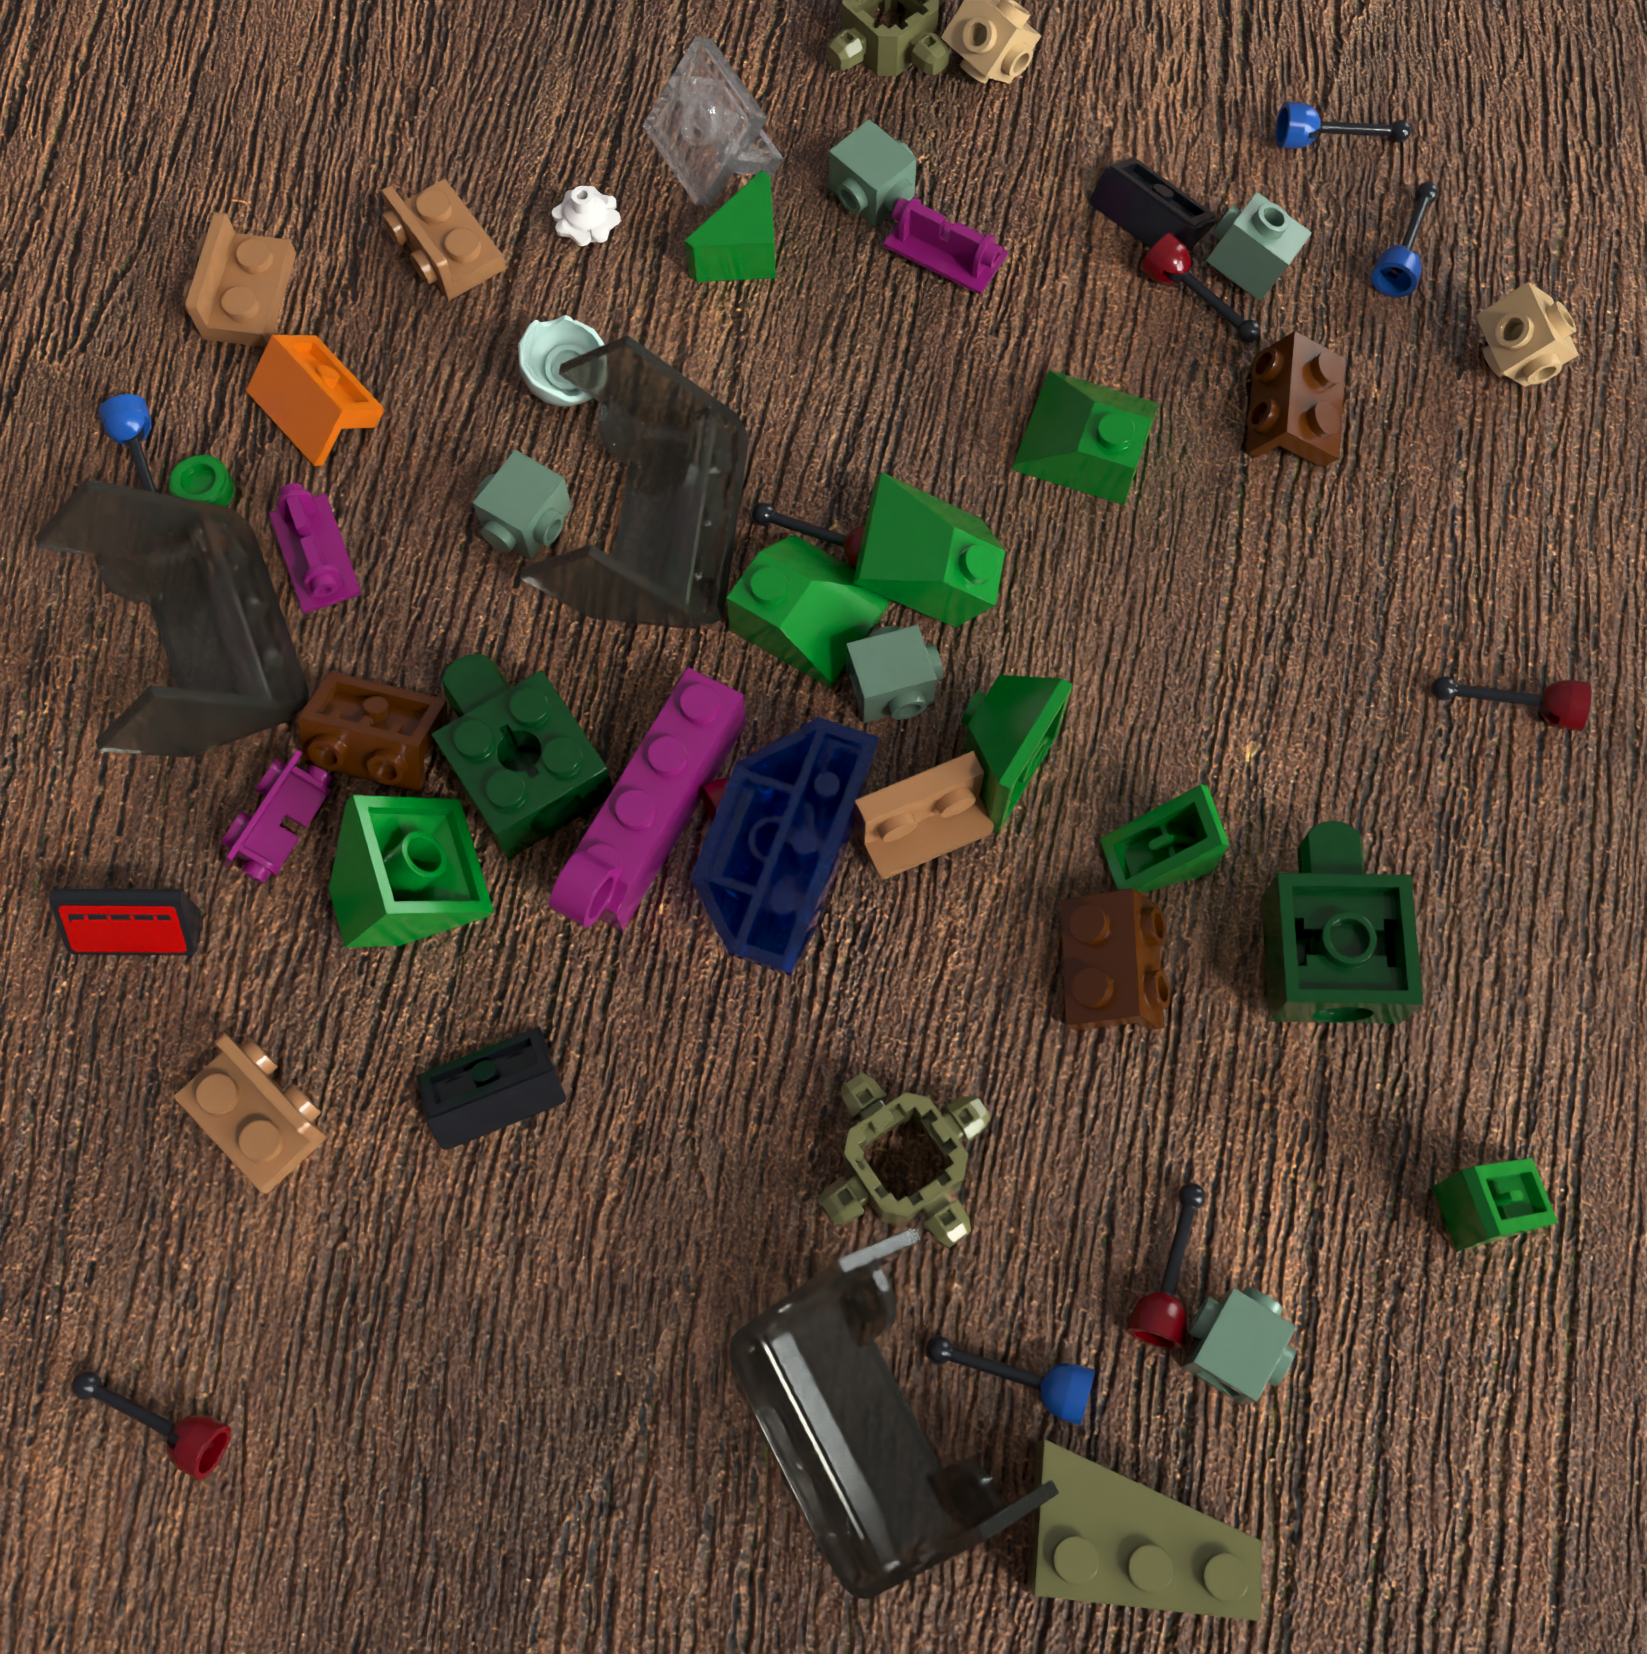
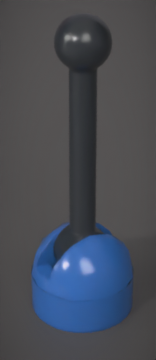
(1300, 125)
(1400, 256)
(129, 423)
(1062, 1388)

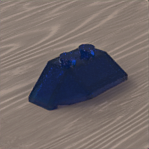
(782, 841)

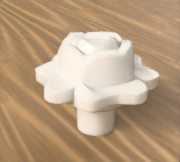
(586, 215)

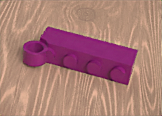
(650, 803)

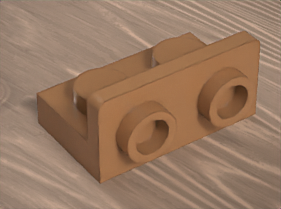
(444, 238)
(238, 284)
(923, 816)
(250, 1114)

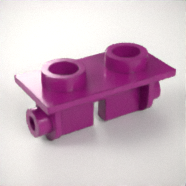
(944, 246)
(313, 549)
(261, 838)

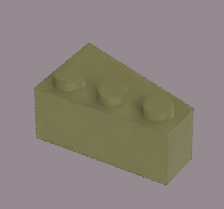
(1134, 1546)

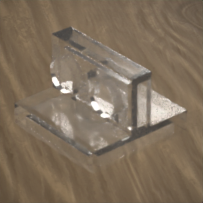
(709, 125)

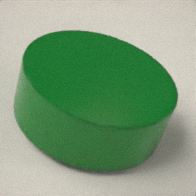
(202, 480)

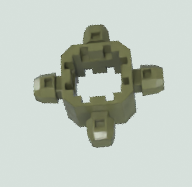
(892, 49)
(963, 1120)

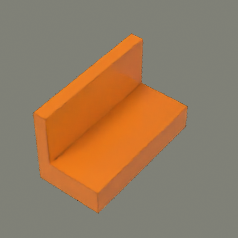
(310, 394)

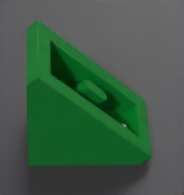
(736, 238)
(1167, 844)
(1493, 1203)

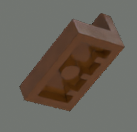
(370, 730)

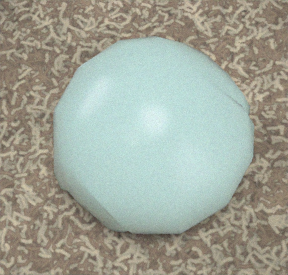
(545, 348)

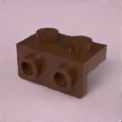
(1297, 400)
(1113, 961)

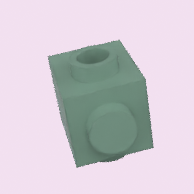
(871, 172)
(1256, 245)
(522, 506)
(893, 673)
(1240, 1344)

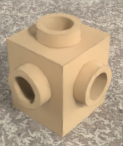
(992, 39)
(1527, 336)

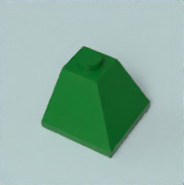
(1086, 437)
(928, 554)
(803, 608)
(1011, 736)
(405, 871)

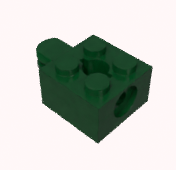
(518, 754)
(1338, 937)

